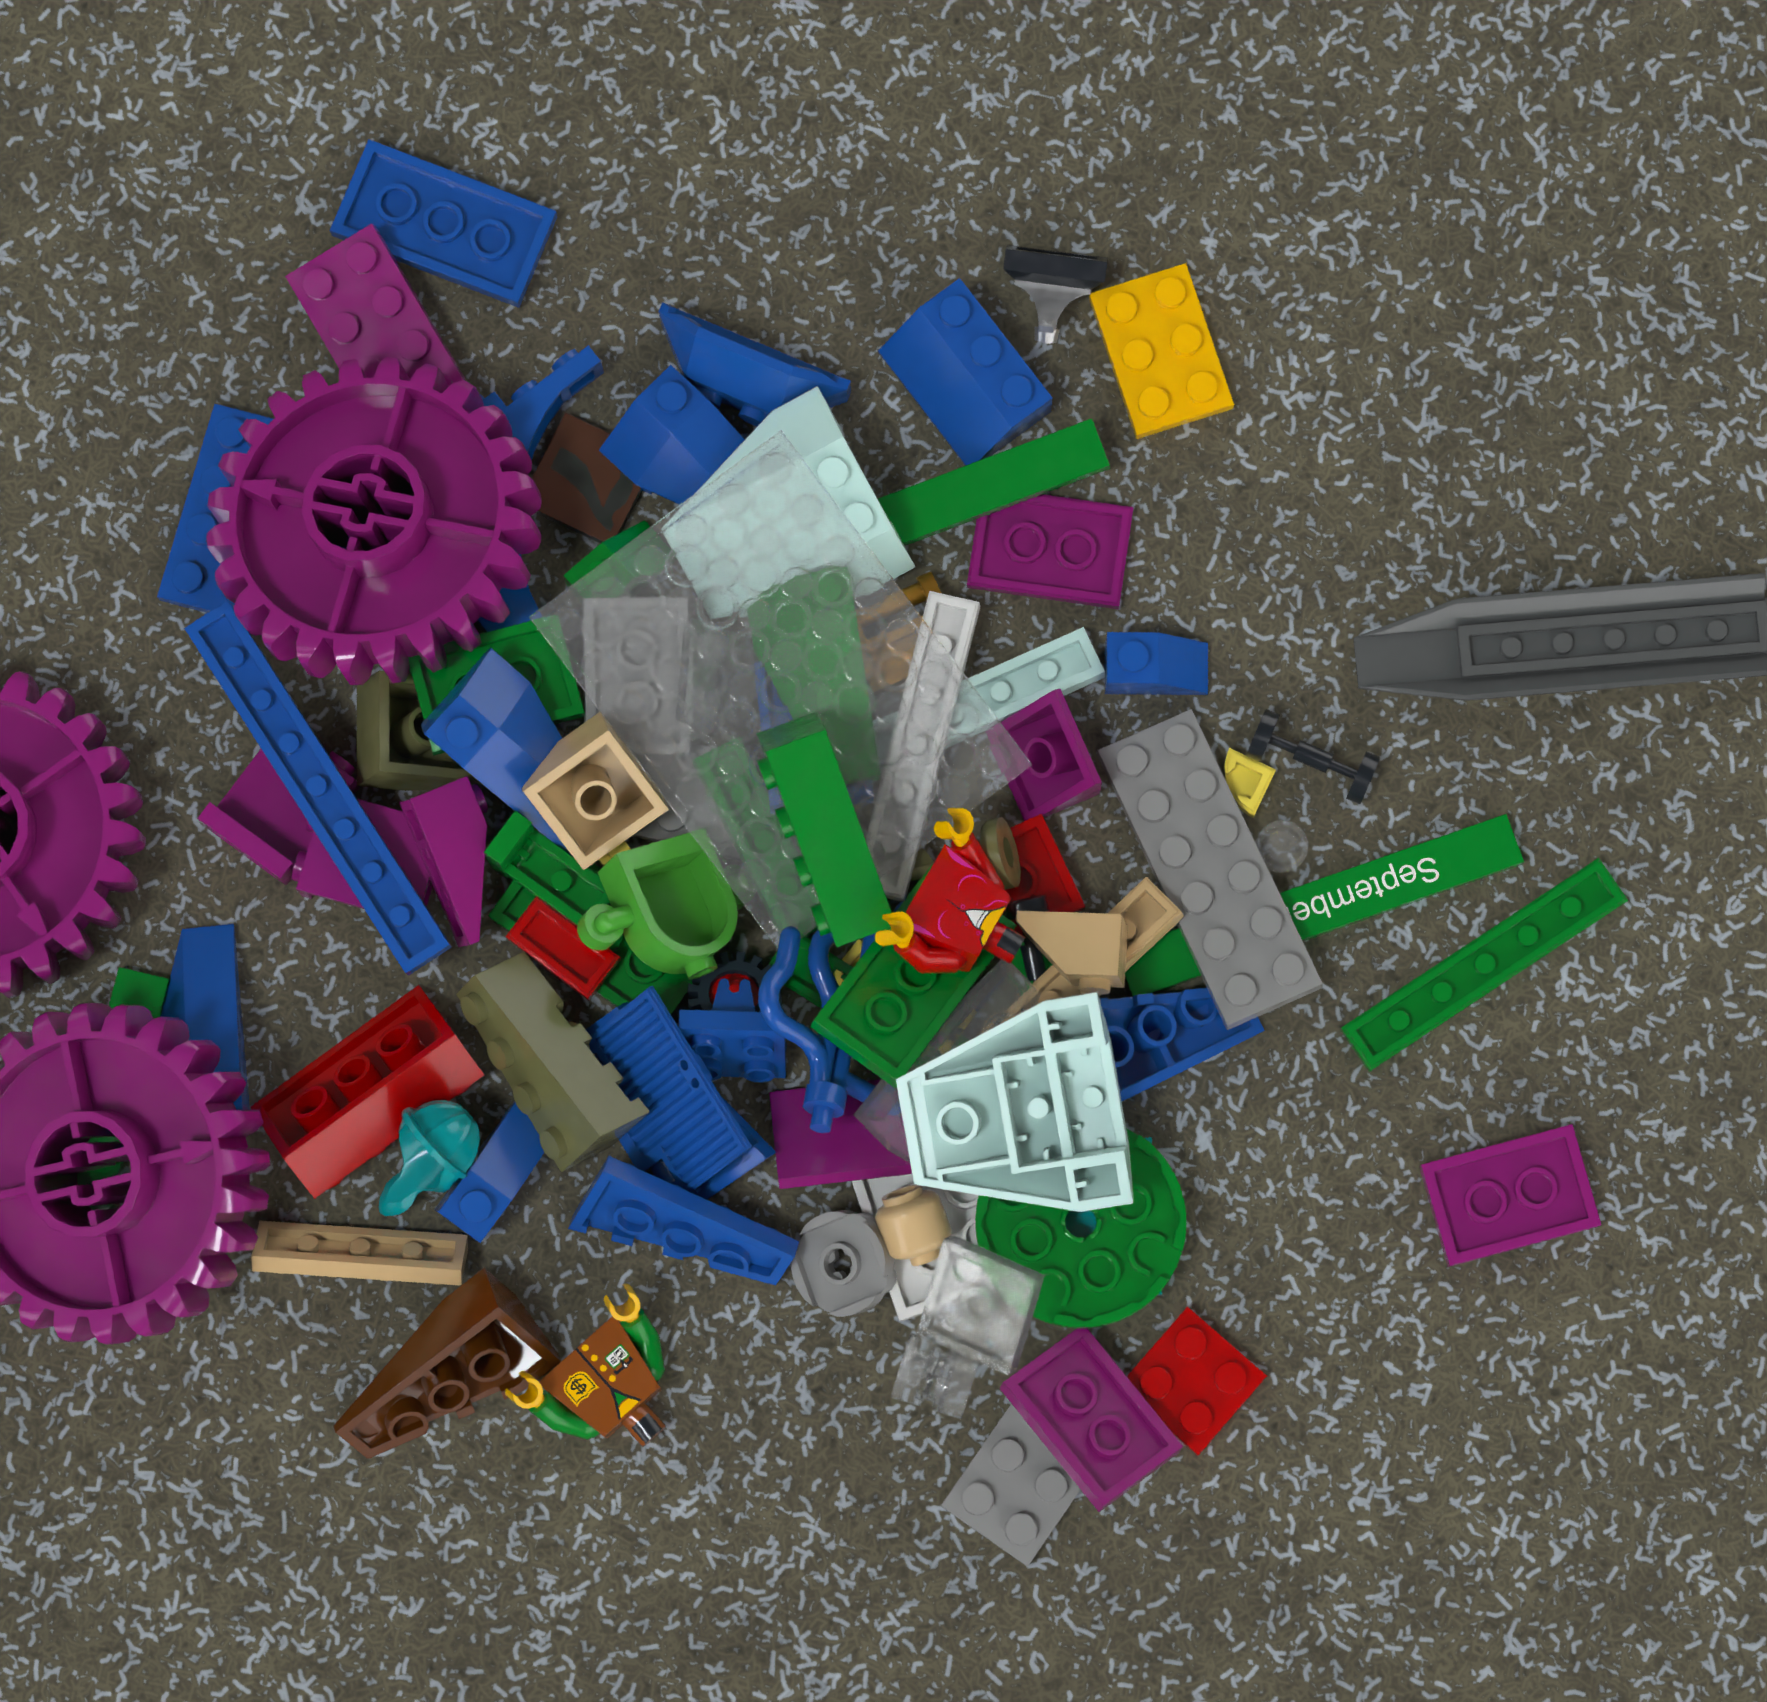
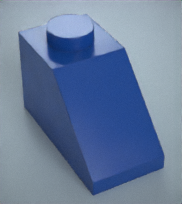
(1155, 664)

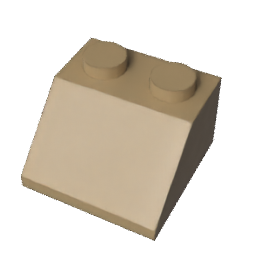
(593, 792)

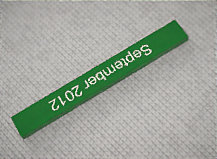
(1357, 894)

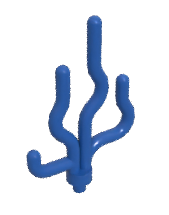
(828, 1064)

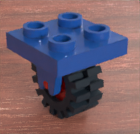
(728, 1025)

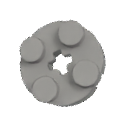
(871, 1268)

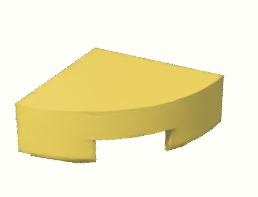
(1247, 780)

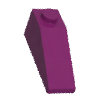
(452, 843)

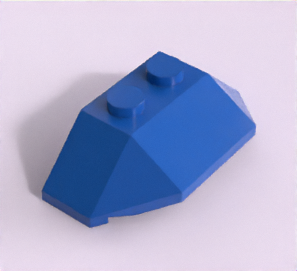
(742, 371)

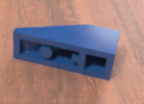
(494, 1176)

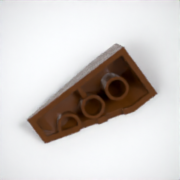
(456, 1357)

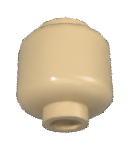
(913, 1224)

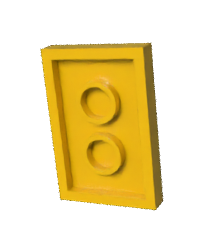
(1161, 351)

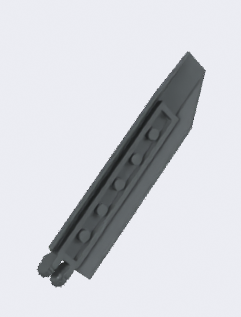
(1572, 640)

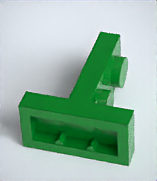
(544, 869)

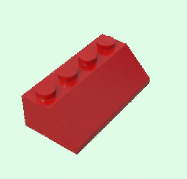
(355, 1093)

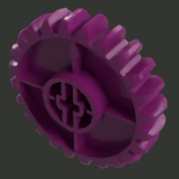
(412, 562)
(68, 834)
(186, 1187)

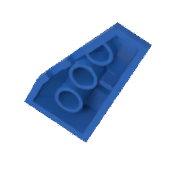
(671, 439)
(1166, 1035)

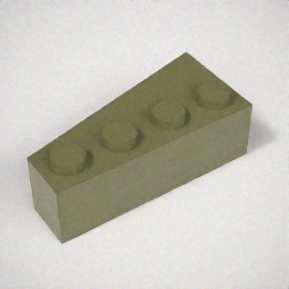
(548, 1062)

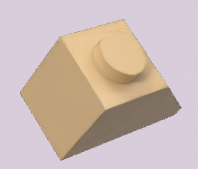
(1081, 946)

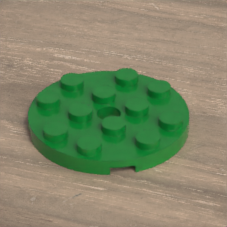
(1112, 1269)

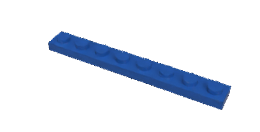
(318, 788)

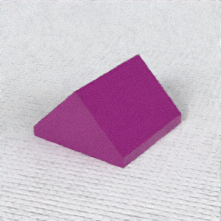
(1060, 762)

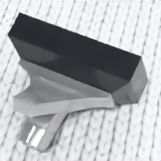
(1053, 281)

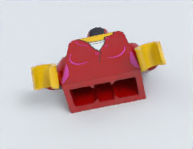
(954, 908)

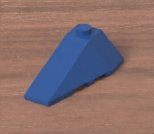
(496, 732)
(207, 995)

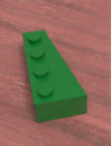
(825, 828)

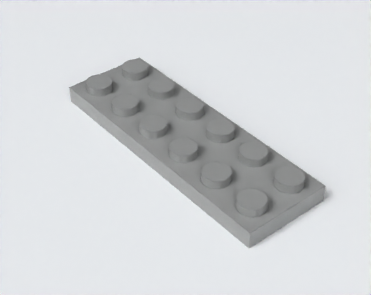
(1210, 869)

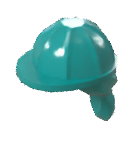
(436, 1149)

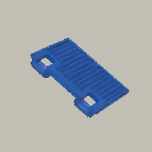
(688, 1125)

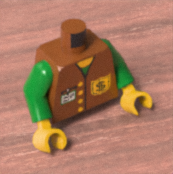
(603, 1380)

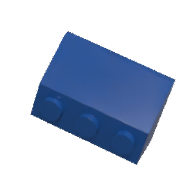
(965, 374)

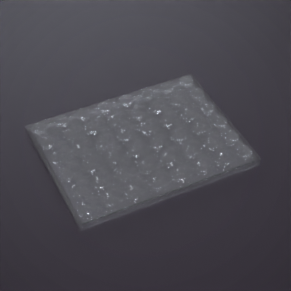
(751, 616)

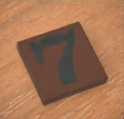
(581, 484)

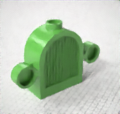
(666, 906)

